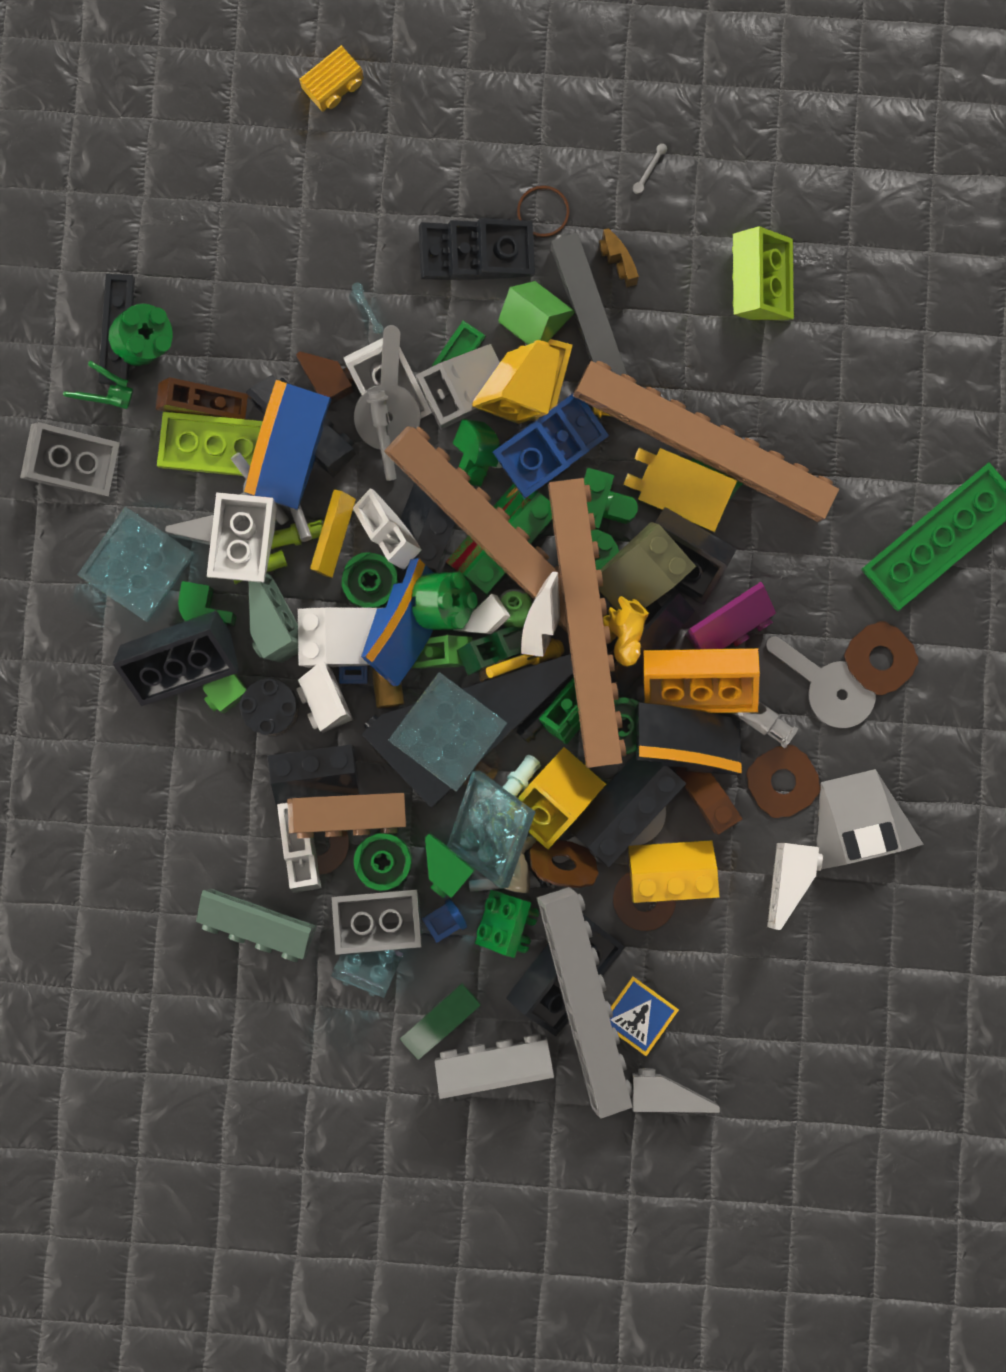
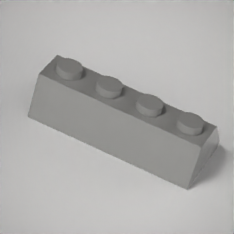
(493, 1067)

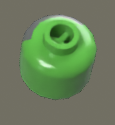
(517, 605)

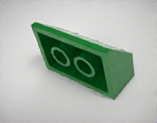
(445, 868)

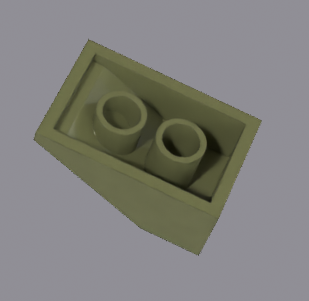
(645, 568)

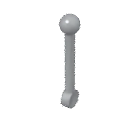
(638, 187)

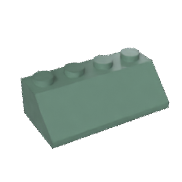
(255, 923)

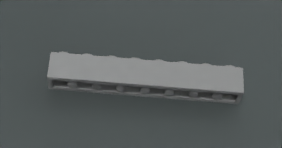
(585, 1002)

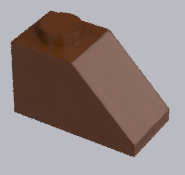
(326, 376)

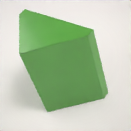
(533, 313)

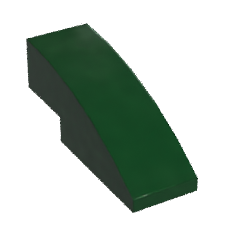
(491, 649)
(440, 1021)

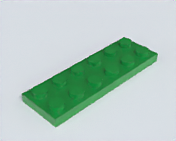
(940, 538)

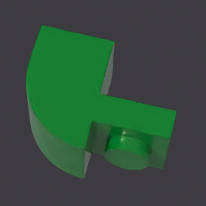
(476, 443)
(196, 601)

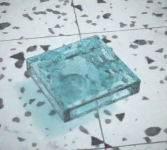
(368, 970)

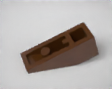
(200, 399)
(709, 799)

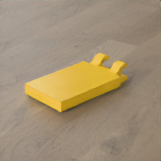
(682, 487)

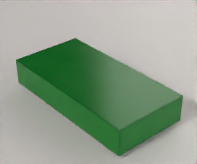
(462, 341)

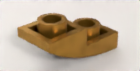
(616, 252)

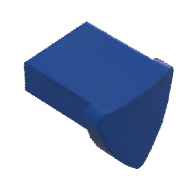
(445, 920)

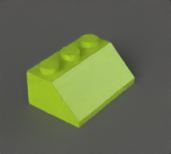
(762, 275)

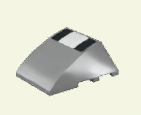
(860, 821)

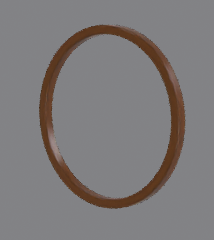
(549, 188)

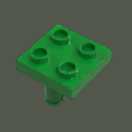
(504, 924)

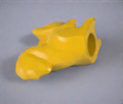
(628, 627)

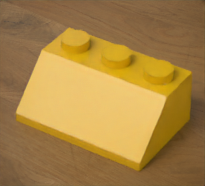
(673, 871)

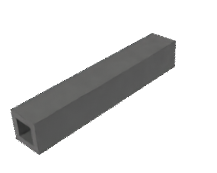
(586, 301)

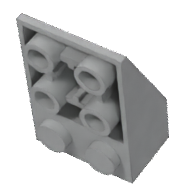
(456, 383)

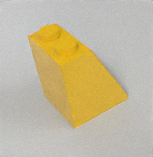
(521, 383)
(559, 796)

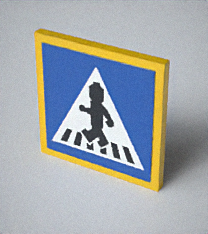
(641, 1015)

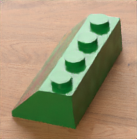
(528, 513)

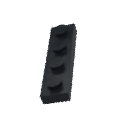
(117, 299)

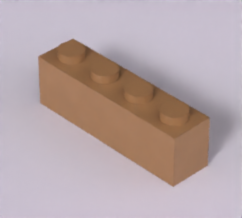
(344, 813)

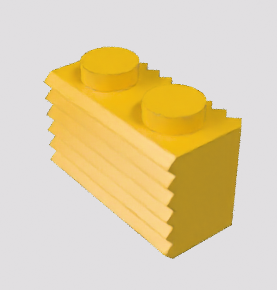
(332, 79)

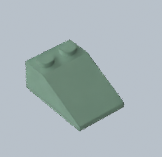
(271, 622)

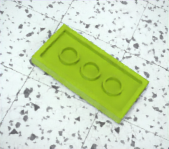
(205, 442)

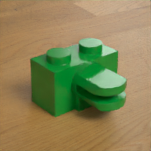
(607, 503)

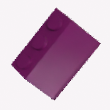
(734, 621)

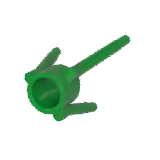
(117, 395)

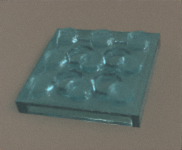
(136, 564)
(448, 731)
(490, 829)

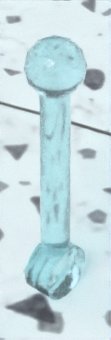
(358, 290)

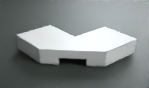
(486, 617)

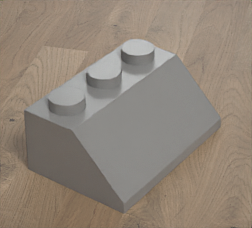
(377, 922)

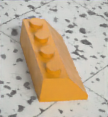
(703, 679)

